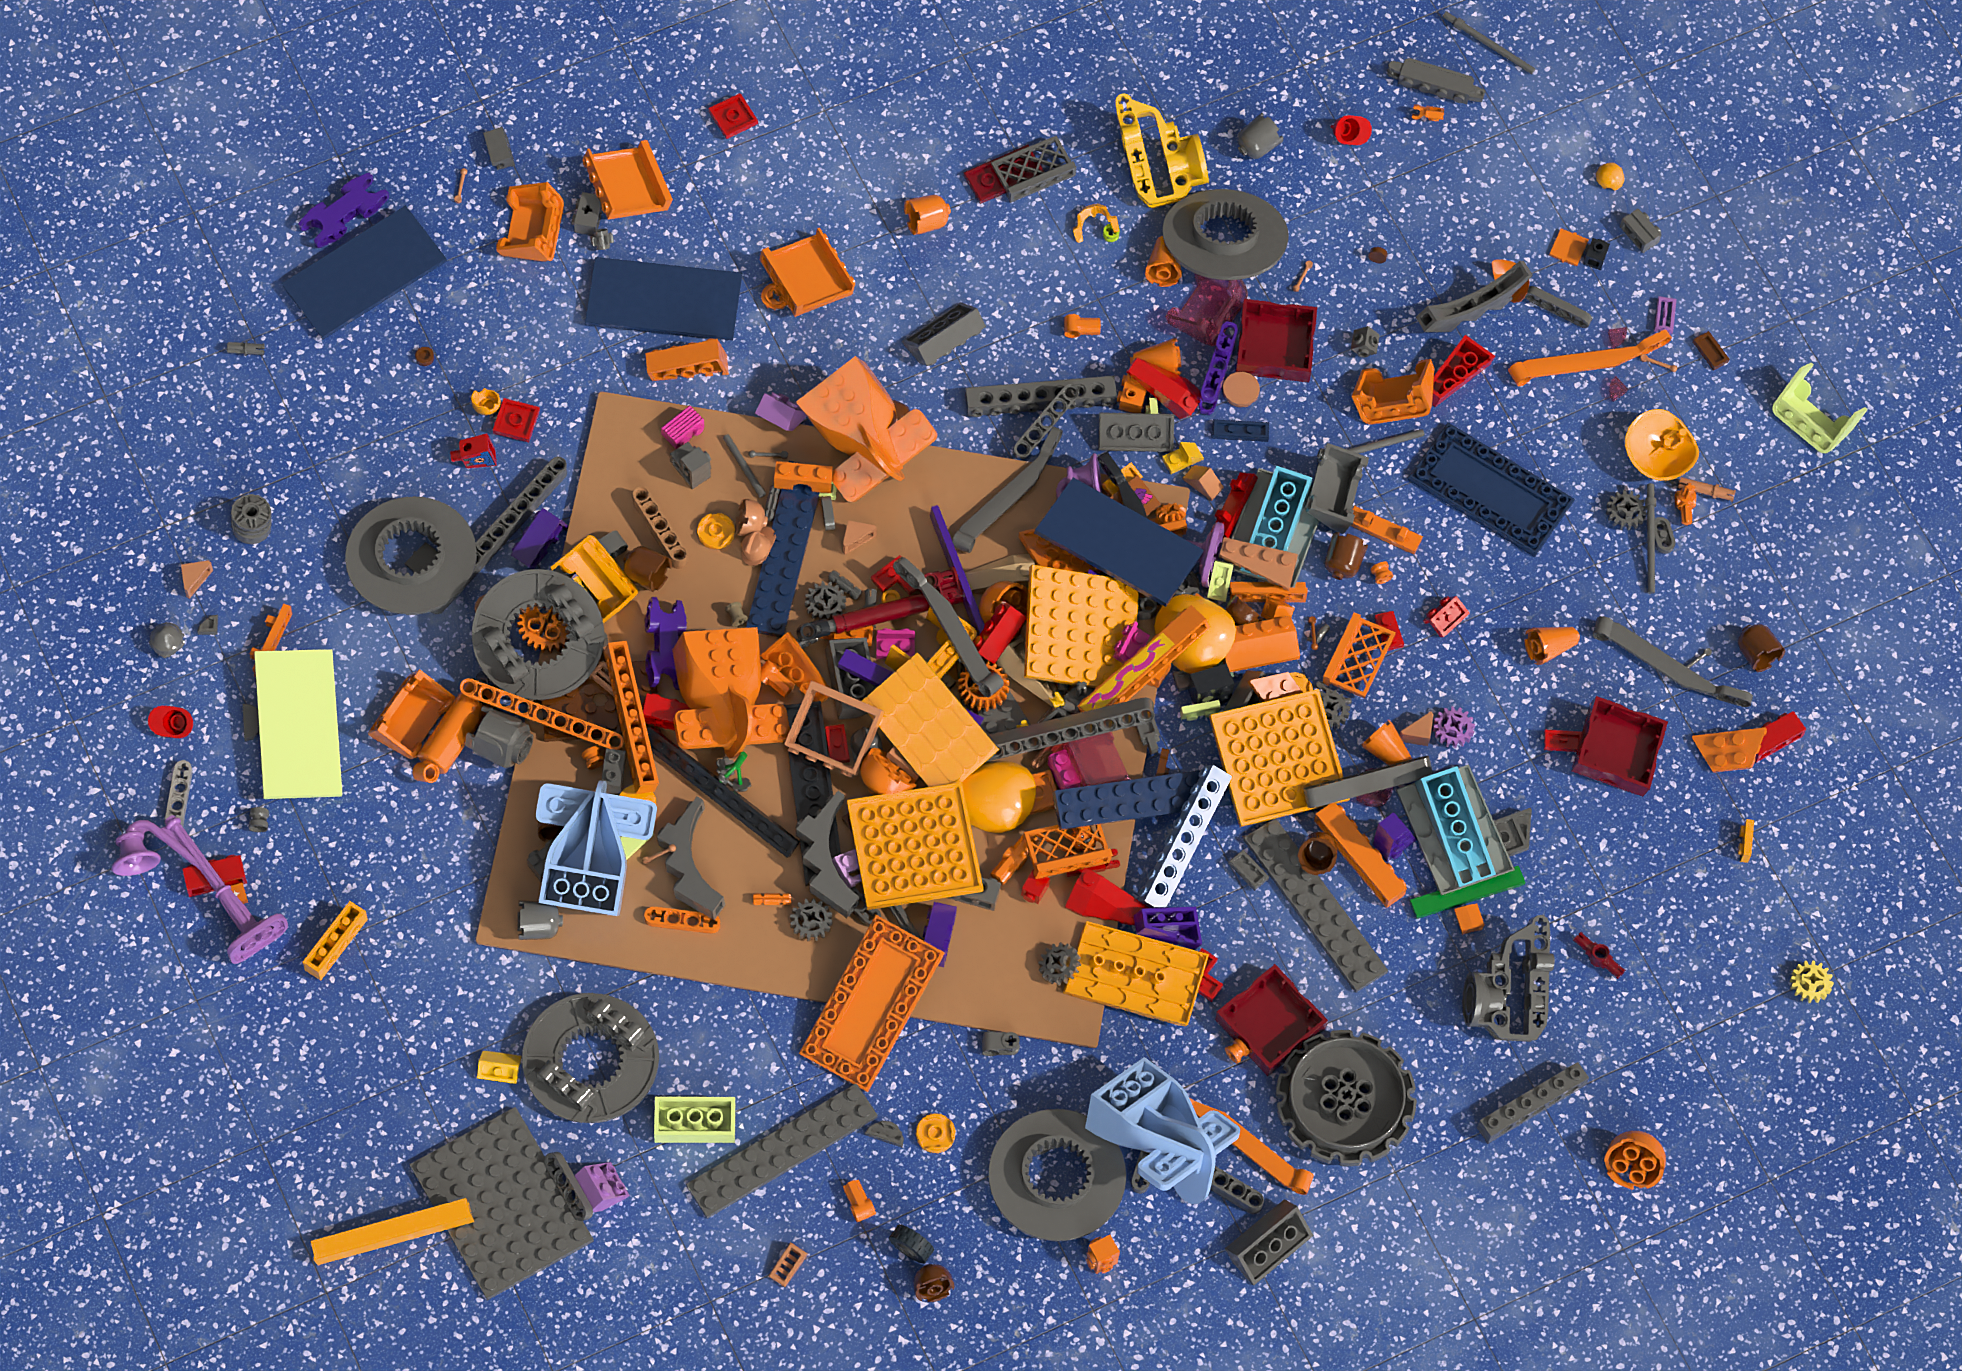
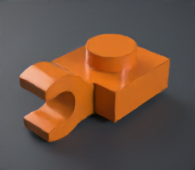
(1430, 112)

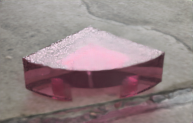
(1617, 336)
(1617, 389)

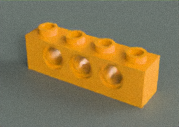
(335, 940)

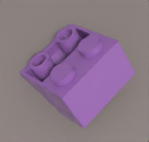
(780, 411)
(601, 1185)

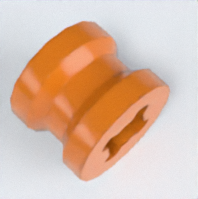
(1381, 572)
(593, 757)
(1237, 1050)

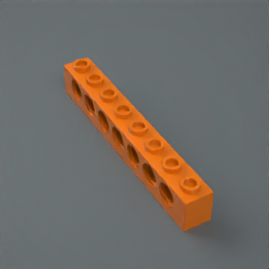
(631, 717)

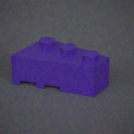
(538, 538)
(1392, 837)
(1170, 925)
(940, 927)

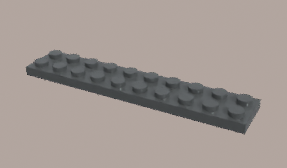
(1316, 906)
(781, 1151)

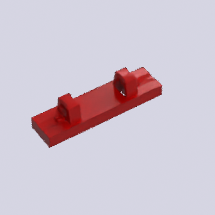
(1235, 501)

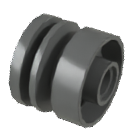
(251, 519)

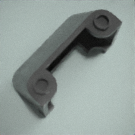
(1335, 487)

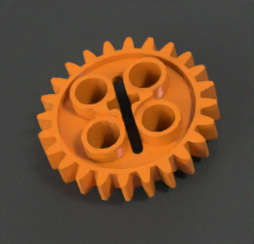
(533, 636)

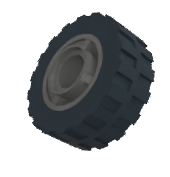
(911, 1244)

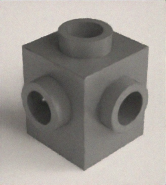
(1365, 341)

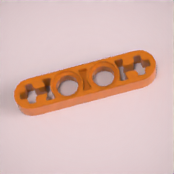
(682, 916)

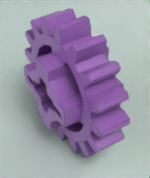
(1451, 734)

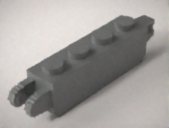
(1435, 80)

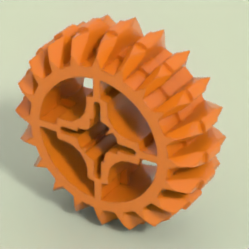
(970, 694)

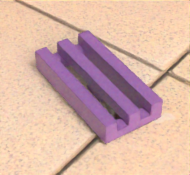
(1658, 309)

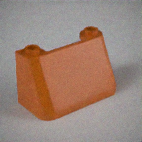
(533, 222)
(1395, 397)
(411, 714)

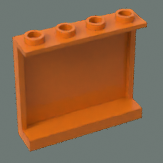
(628, 181)
(808, 273)

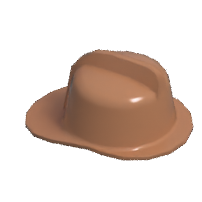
(757, 546)

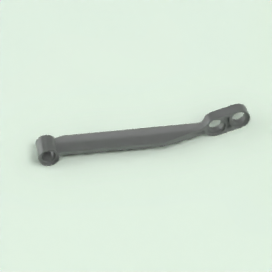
(1008, 496)
(1607, 630)
(987, 682)

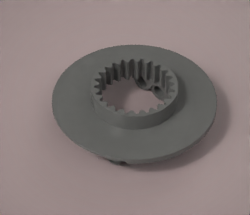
(1223, 260)
(545, 590)
(421, 591)
(591, 1015)
(1049, 1218)

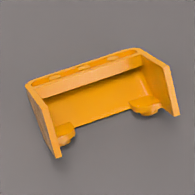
(600, 575)
(943, 659)

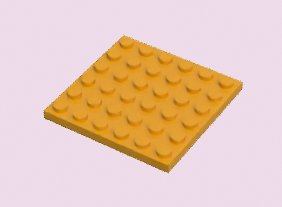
(1075, 625)
(1275, 754)
(914, 846)

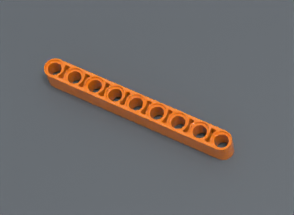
(534, 708)

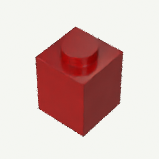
(1035, 888)

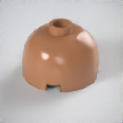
(751, 518)

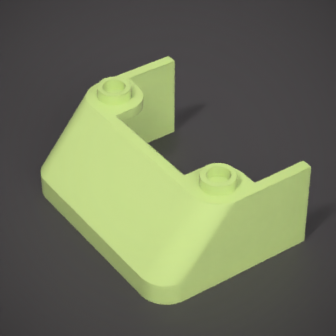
(1808, 420)

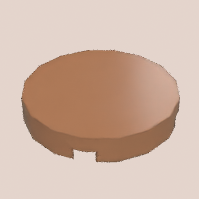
(1241, 389)

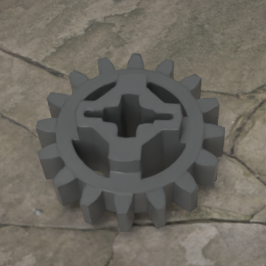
(1628, 508)
(816, 603)
(1335, 703)
(814, 927)
(1051, 968)

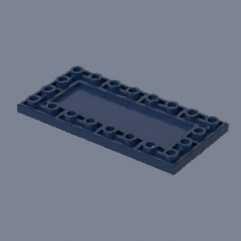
(364, 272)
(664, 298)
(1491, 489)
(1119, 541)

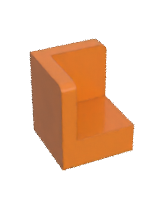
(1276, 609)

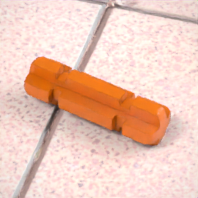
(771, 899)

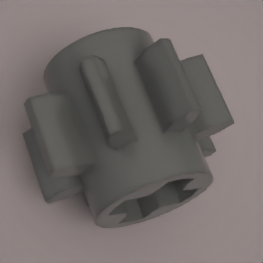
(602, 239)

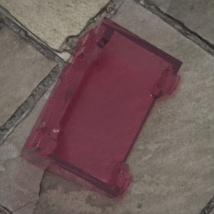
(1209, 308)
(1096, 759)

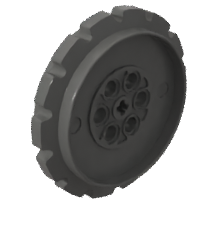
(1322, 1128)

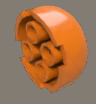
(1009, 591)
(882, 776)
(1639, 1151)

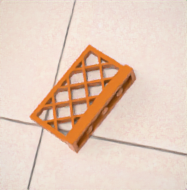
(1345, 646)
(1066, 863)

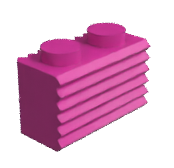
(683, 427)
(1063, 770)

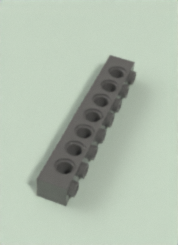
(1030, 391)

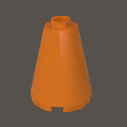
(1162, 266)
(1163, 355)
(1549, 642)
(1387, 745)

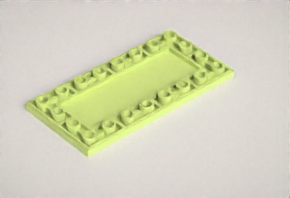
(298, 724)

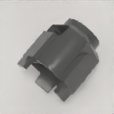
(501, 738)

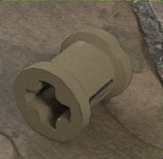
(736, 614)

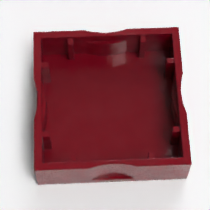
(1276, 340)
(1619, 746)
(1271, 1019)

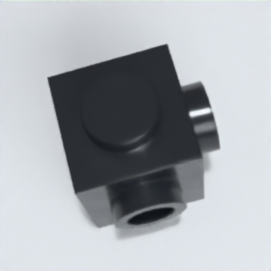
(1596, 253)

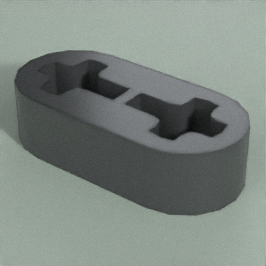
(828, 514)

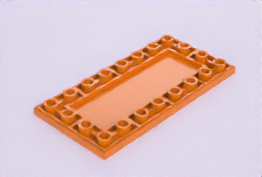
(871, 1003)

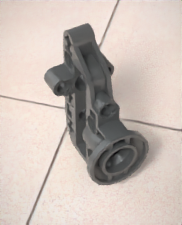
(1485, 999)

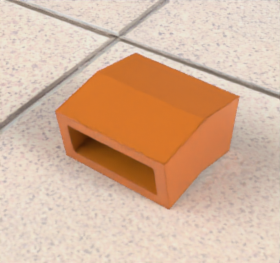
(1469, 918)

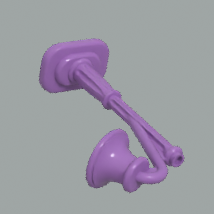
(1090, 475)
(137, 859)

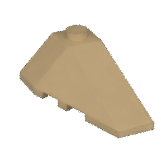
(1012, 568)
(1013, 662)

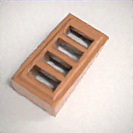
(791, 1247)

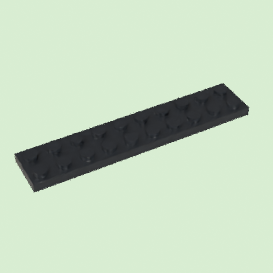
(810, 779)

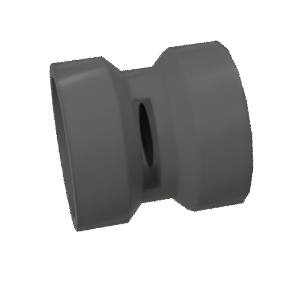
(258, 819)

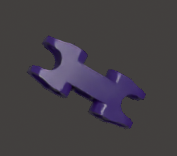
(352, 203)
(1215, 377)
(666, 632)

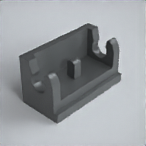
(499, 148)

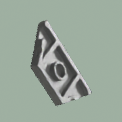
(1515, 831)

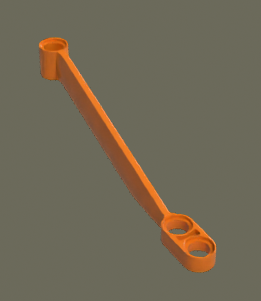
(1524, 371)
(1296, 1179)

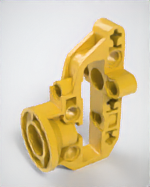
(1183, 163)

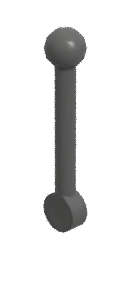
(783, 454)
(1707, 652)
(1320, 685)

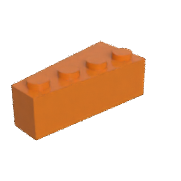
(687, 360)

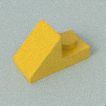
(1183, 457)

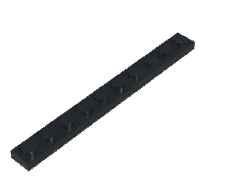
(722, 793)

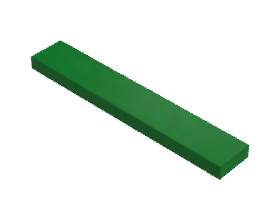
(1435, 903)

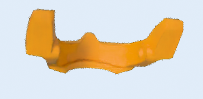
(1093, 210)

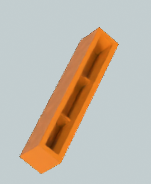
(1360, 854)

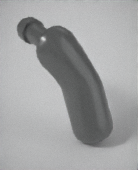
(1322, 631)

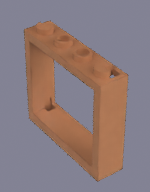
(812, 755)

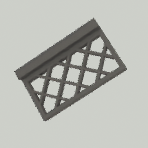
(1043, 179)

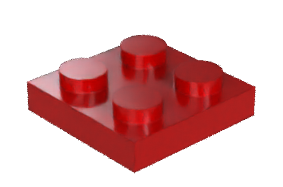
(733, 116)
(516, 420)

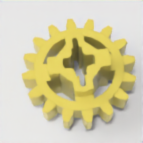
(1803, 983)

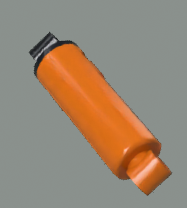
(450, 733)

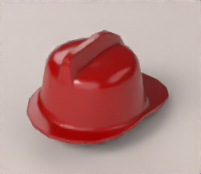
(1352, 130)
(170, 721)

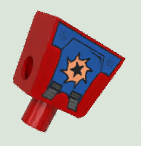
(475, 452)

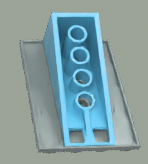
(1277, 517)
(1454, 829)

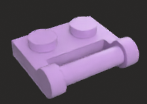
(846, 864)

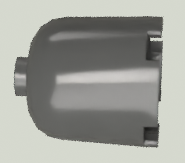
(1258, 137)
(538, 920)

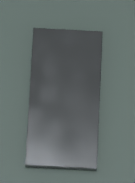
(1136, 432)

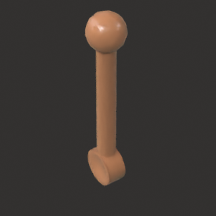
(458, 199)
(1308, 265)
(1644, 358)
(672, 848)

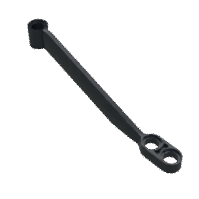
(1128, 495)

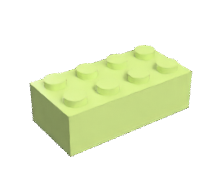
(694, 1120)

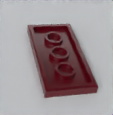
(985, 182)

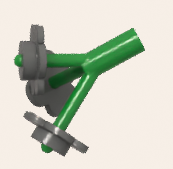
(726, 768)

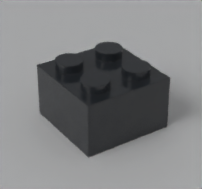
(1211, 685)

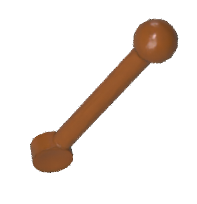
(1312, 620)

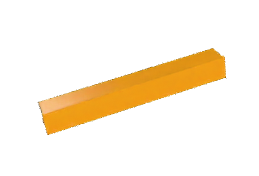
(392, 1231)

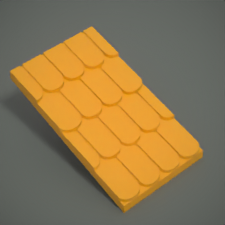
(930, 725)
(1137, 974)

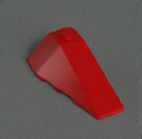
(1169, 388)
(1102, 899)

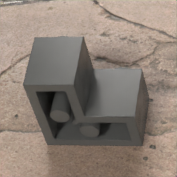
(691, 464)

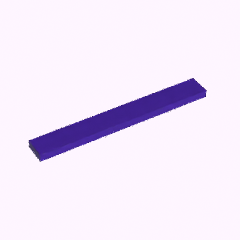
(953, 560)
(873, 672)

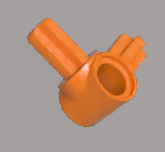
(1686, 501)

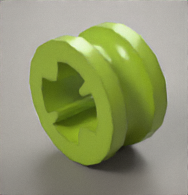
(1110, 238)

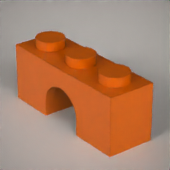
(815, 476)

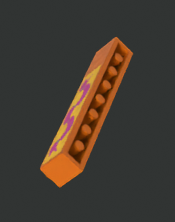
(1148, 661)

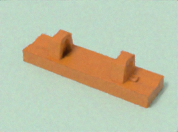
(1386, 530)
(278, 627)

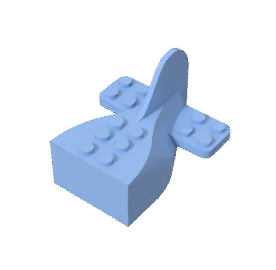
(587, 857)
(1154, 1114)

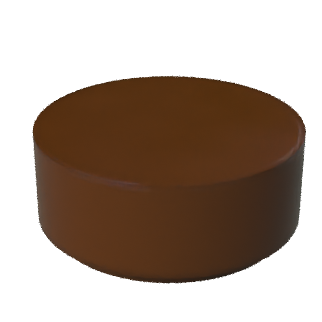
(1378, 255)
(424, 356)

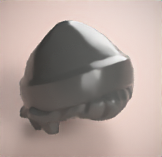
(166, 639)

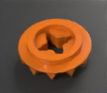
(767, 295)
(1170, 513)

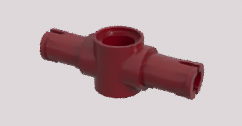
(1592, 948)

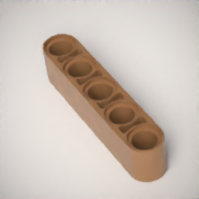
(659, 519)

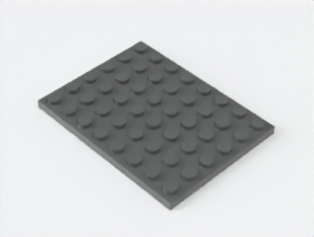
(513, 1200)

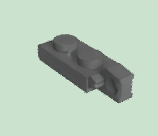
(1149, 735)

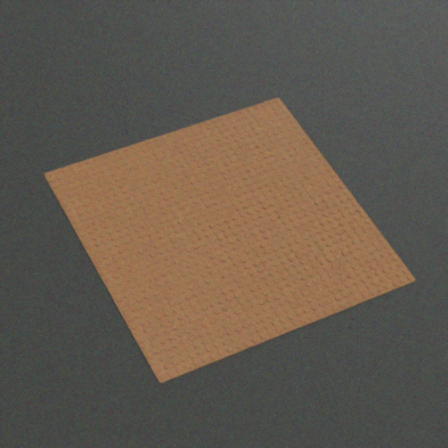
(992, 955)

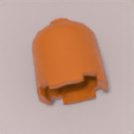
(926, 213)

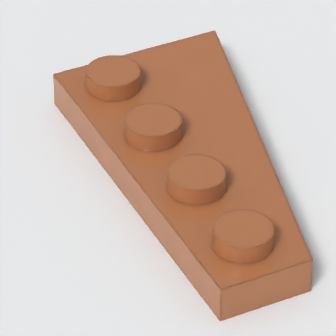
(1267, 562)

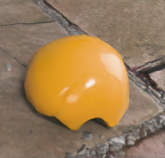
(1610, 176)
(485, 402)

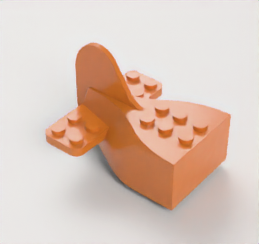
(861, 421)
(720, 685)

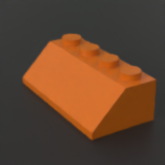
(1263, 644)

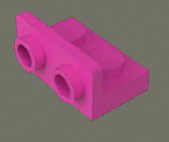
(903, 639)
(1131, 642)

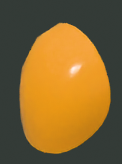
(1660, 445)
(1209, 647)
(999, 796)

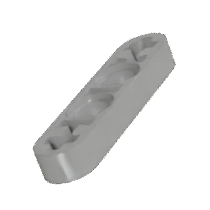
(175, 796)

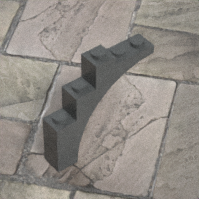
(1471, 307)
(817, 857)
(692, 887)

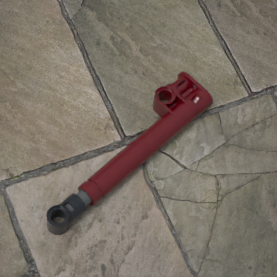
(888, 611)

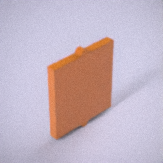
(1568, 247)

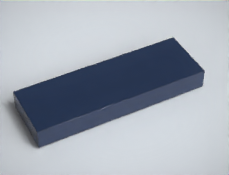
(1240, 430)

